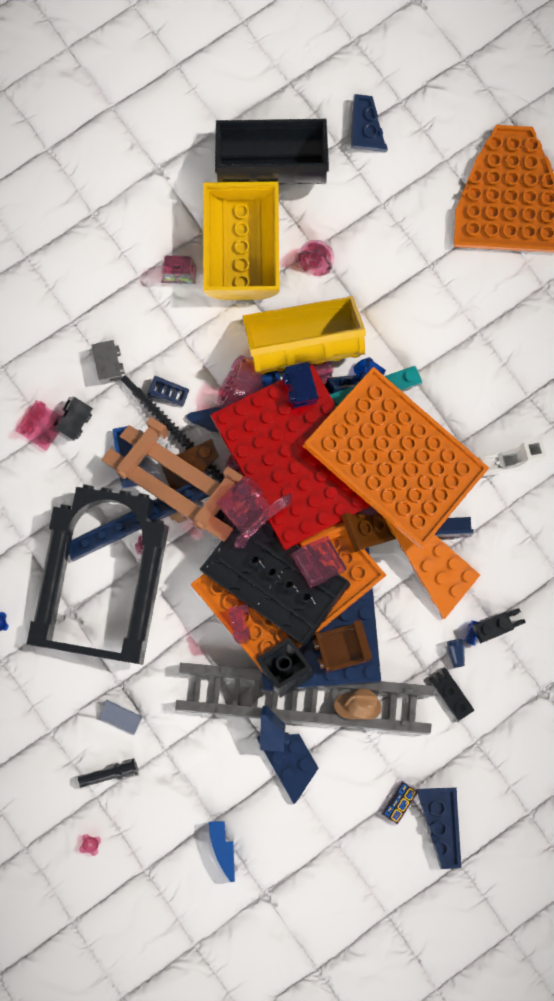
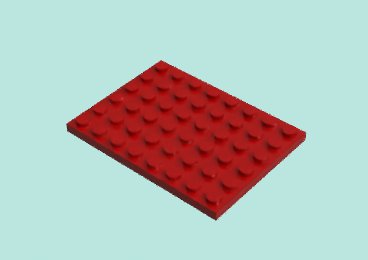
(267, 446)

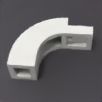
(523, 456)

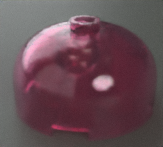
(239, 382)

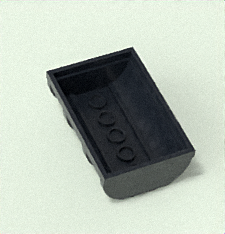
(272, 151)

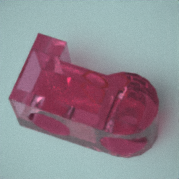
(239, 629)

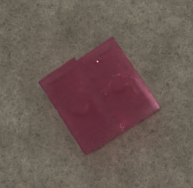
(318, 561)

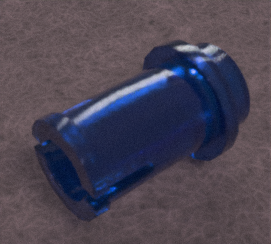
(471, 637)

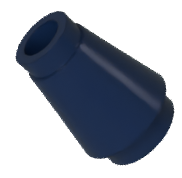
(456, 652)

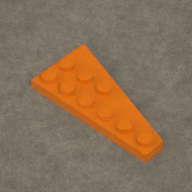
(439, 570)

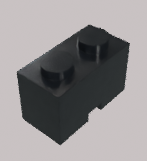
(73, 419)

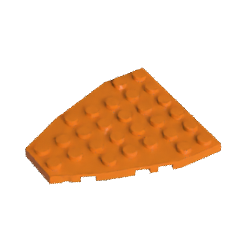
(508, 195)

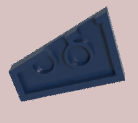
(365, 125)

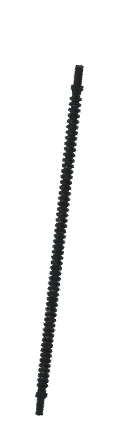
(174, 430)

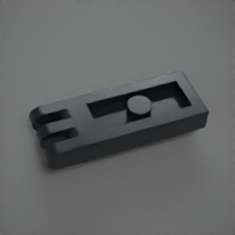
(452, 695)

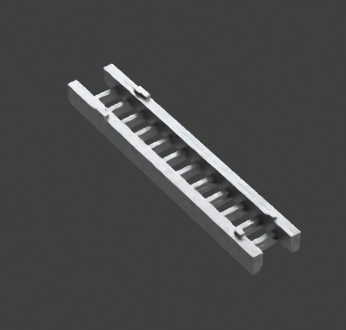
(312, 717)

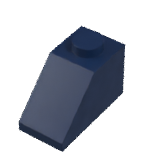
(273, 732)

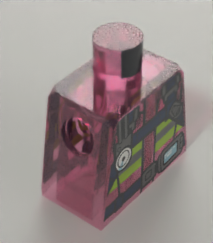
(178, 270)

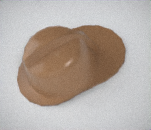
(358, 705)

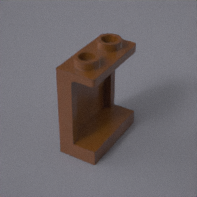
(342, 647)

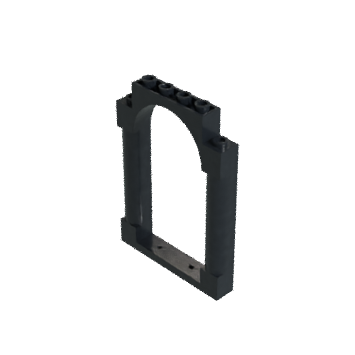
(62, 526)

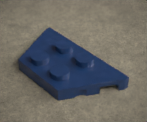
(293, 766)

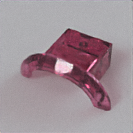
(249, 508)

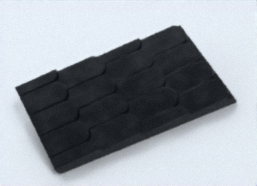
(273, 583)

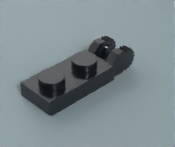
(497, 626)

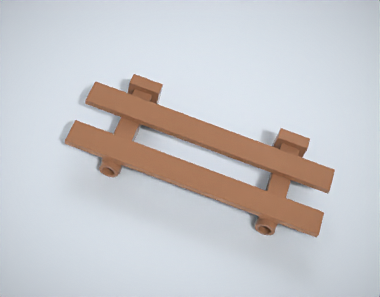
(146, 444)

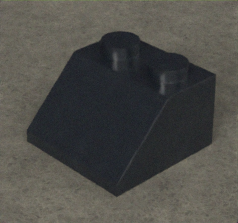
(285, 667)

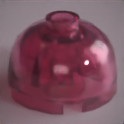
(316, 256)

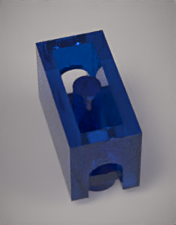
(300, 385)

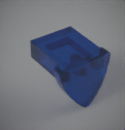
(365, 365)

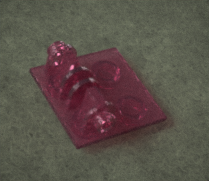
(37, 425)

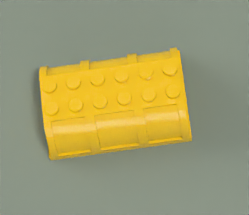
(241, 240)
(305, 334)

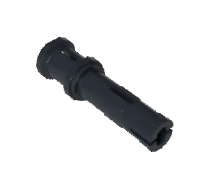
(118, 771)

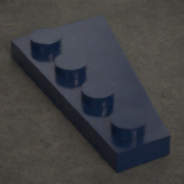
(442, 820)

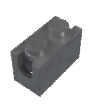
(107, 362)

